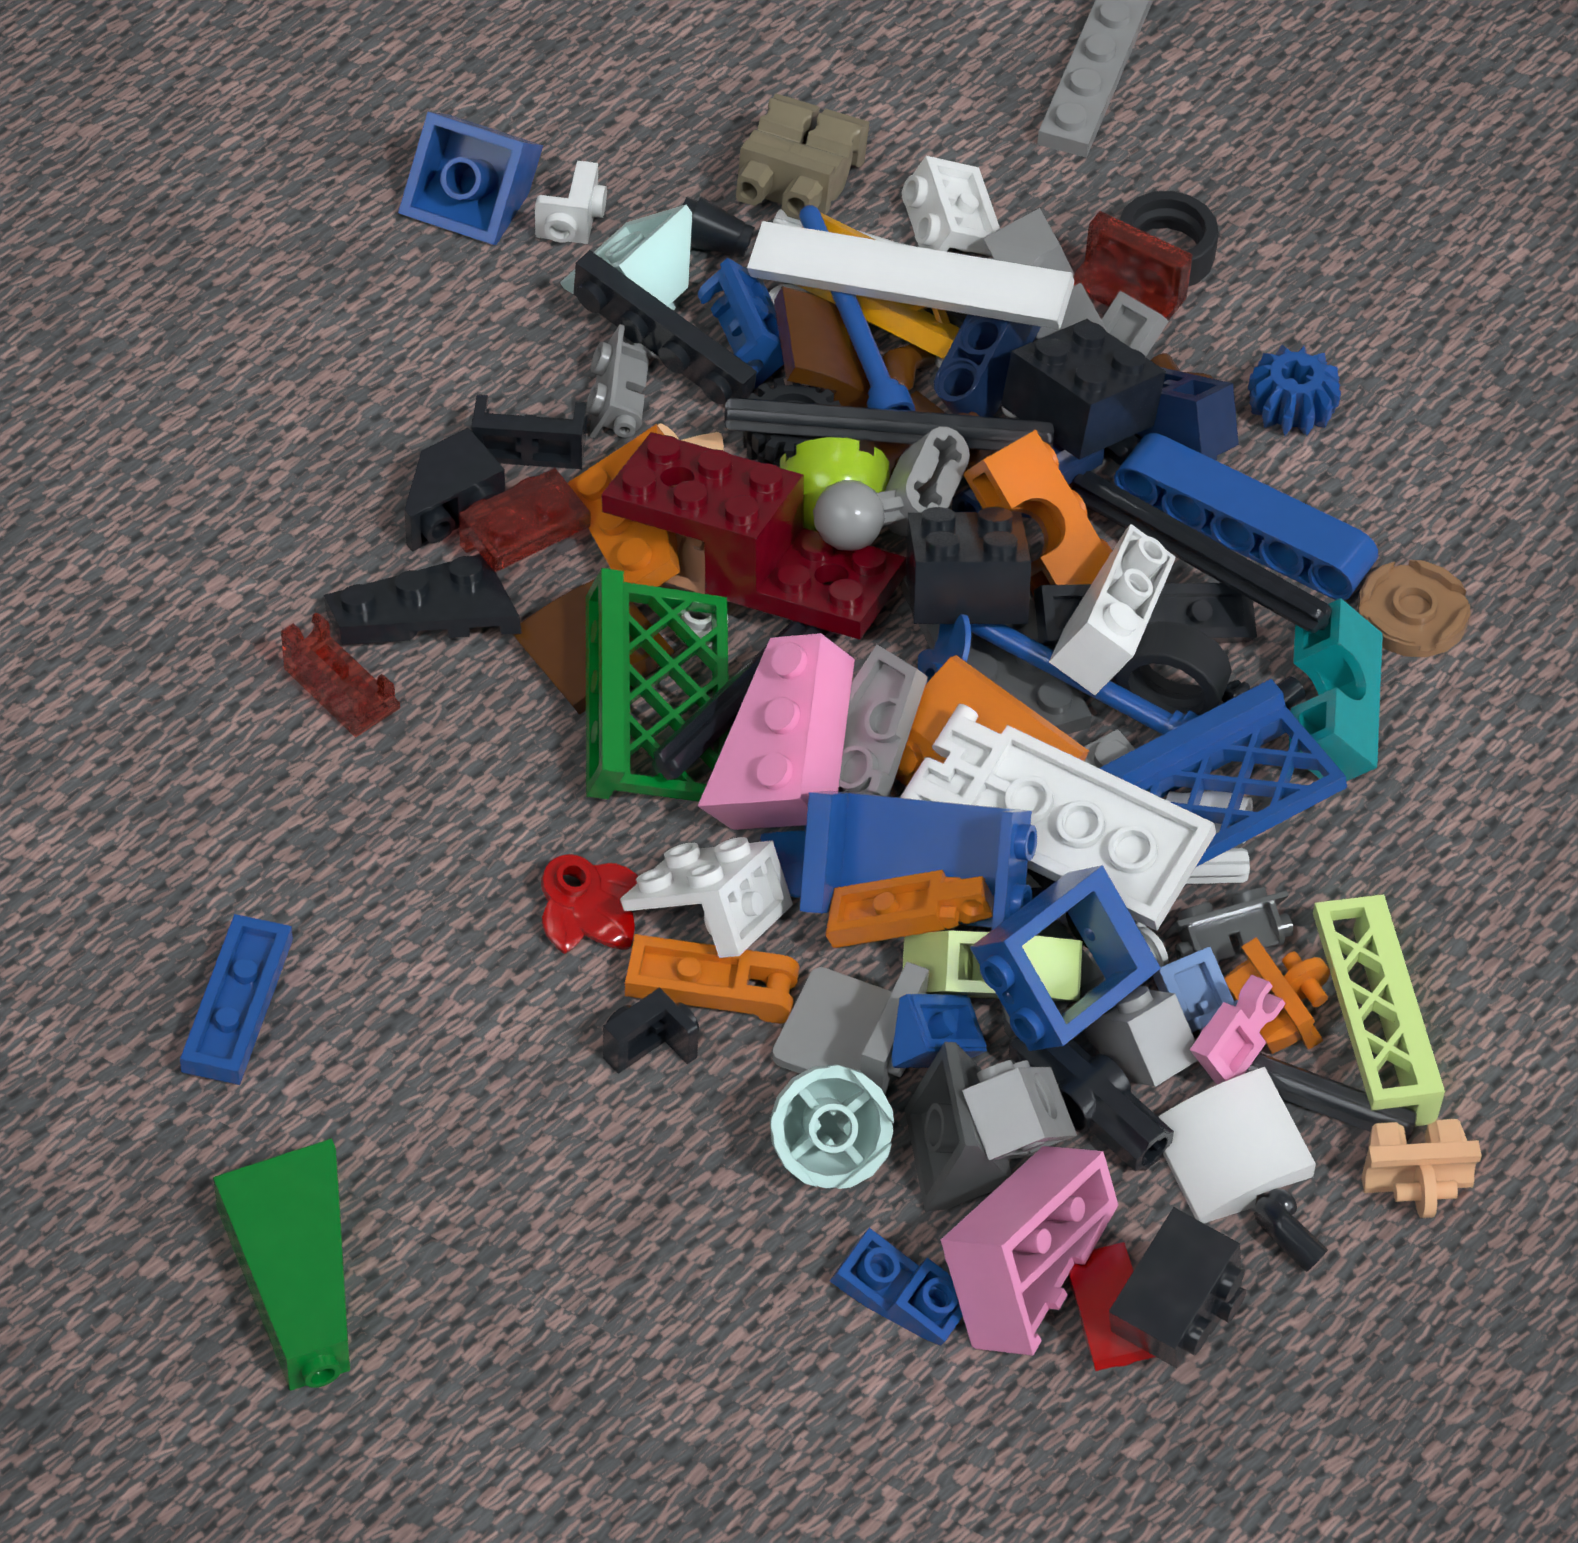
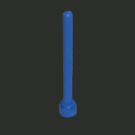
(884, 391)
(1110, 694)

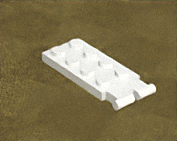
(1077, 809)

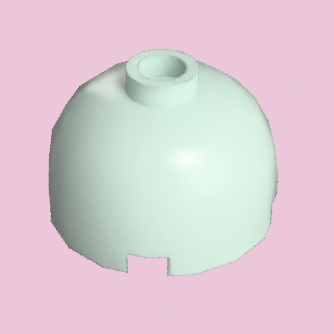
(832, 1126)

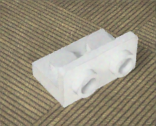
(949, 206)

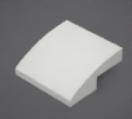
(1234, 1146)

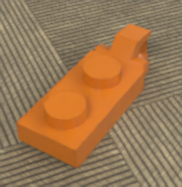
(905, 907)

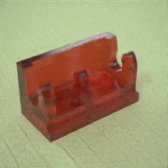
(337, 678)

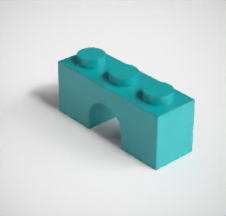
(1347, 675)

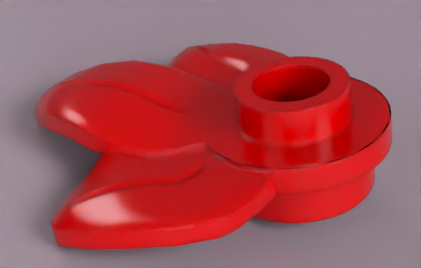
(590, 908)

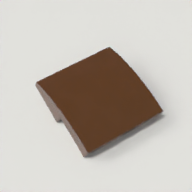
(819, 347)
(558, 644)

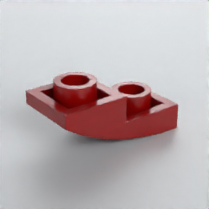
(1095, 1291)

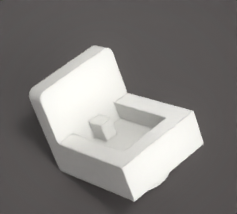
(572, 217)

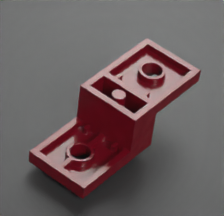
(753, 534)

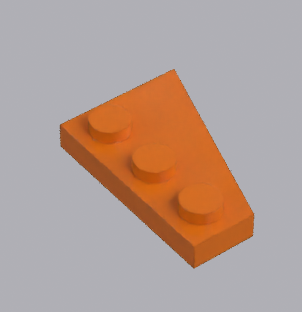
(639, 550)

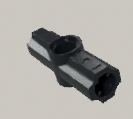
(1102, 1101)

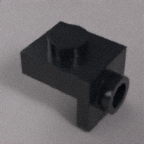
(646, 1025)

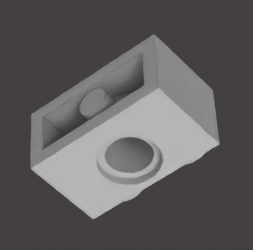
(1018, 1110)

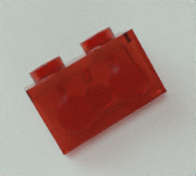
(523, 520)

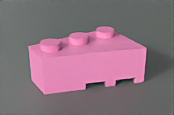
(784, 736)
(1023, 1243)

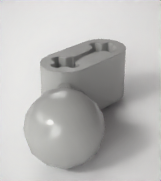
(924, 478)

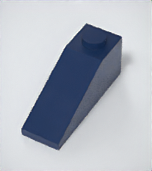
(1197, 413)

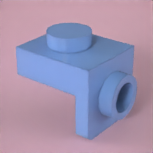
(1197, 986)

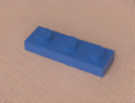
(236, 999)

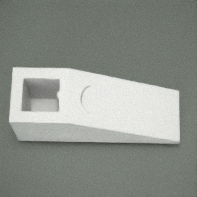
(1113, 611)

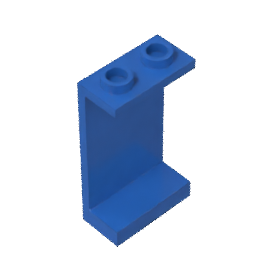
(886, 837)

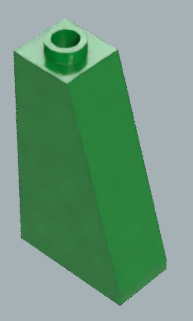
(290, 1250)

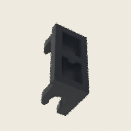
(530, 438)

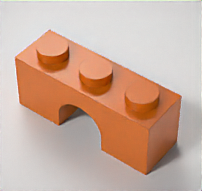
(1029, 481)

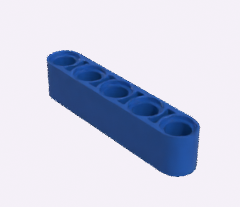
(1248, 516)

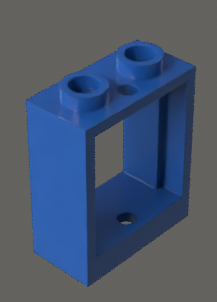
(1108, 934)

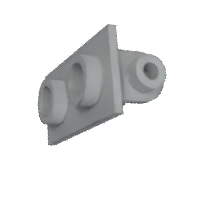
(617, 368)

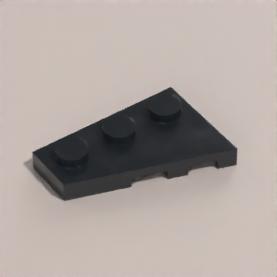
(434, 598)

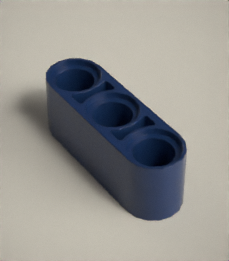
(978, 364)

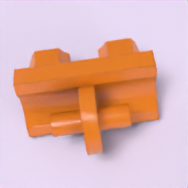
(1300, 982)

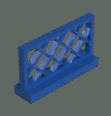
(1234, 734)

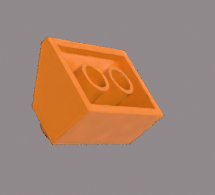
(996, 708)

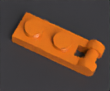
(700, 978)

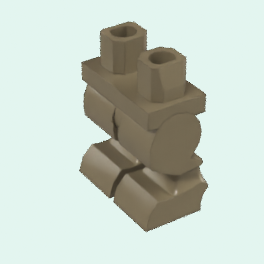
(800, 156)

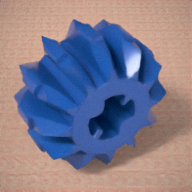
(1294, 390)

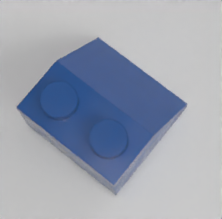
(468, 177)

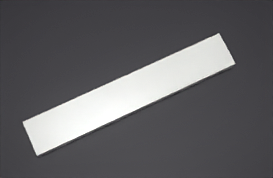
(911, 275)

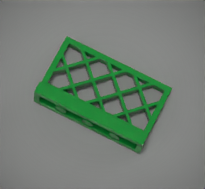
(611, 675)

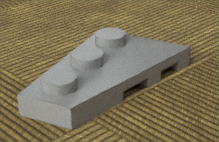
(879, 722)

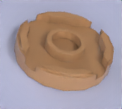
(1409, 622)

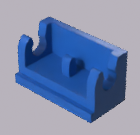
(746, 317)

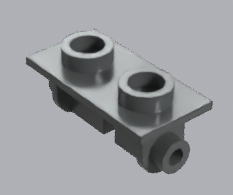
(1249, 917)

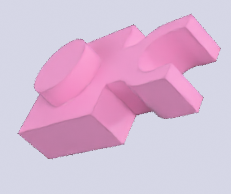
(1233, 1036)

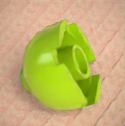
(831, 461)

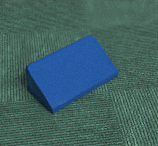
(928, 1022)

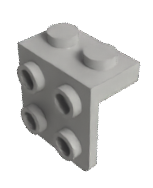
(846, 1024)

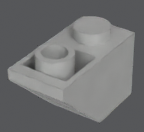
(1145, 1036)

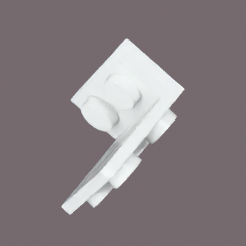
(734, 882)

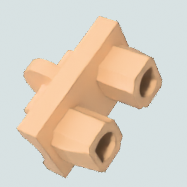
(1423, 1169)

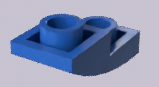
(899, 1289)

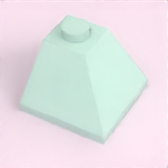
(651, 253)

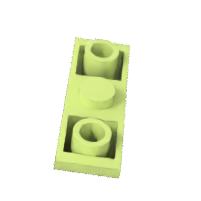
(957, 971)

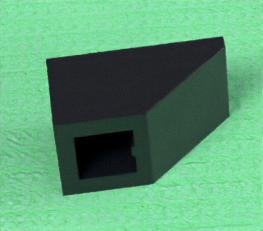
(446, 483)

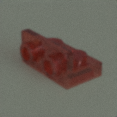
(1134, 263)

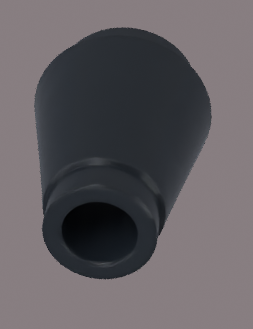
(717, 229)

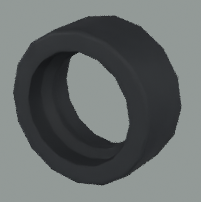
(1182, 214)
(1185, 650)

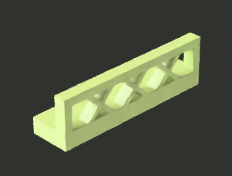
(1390, 998)

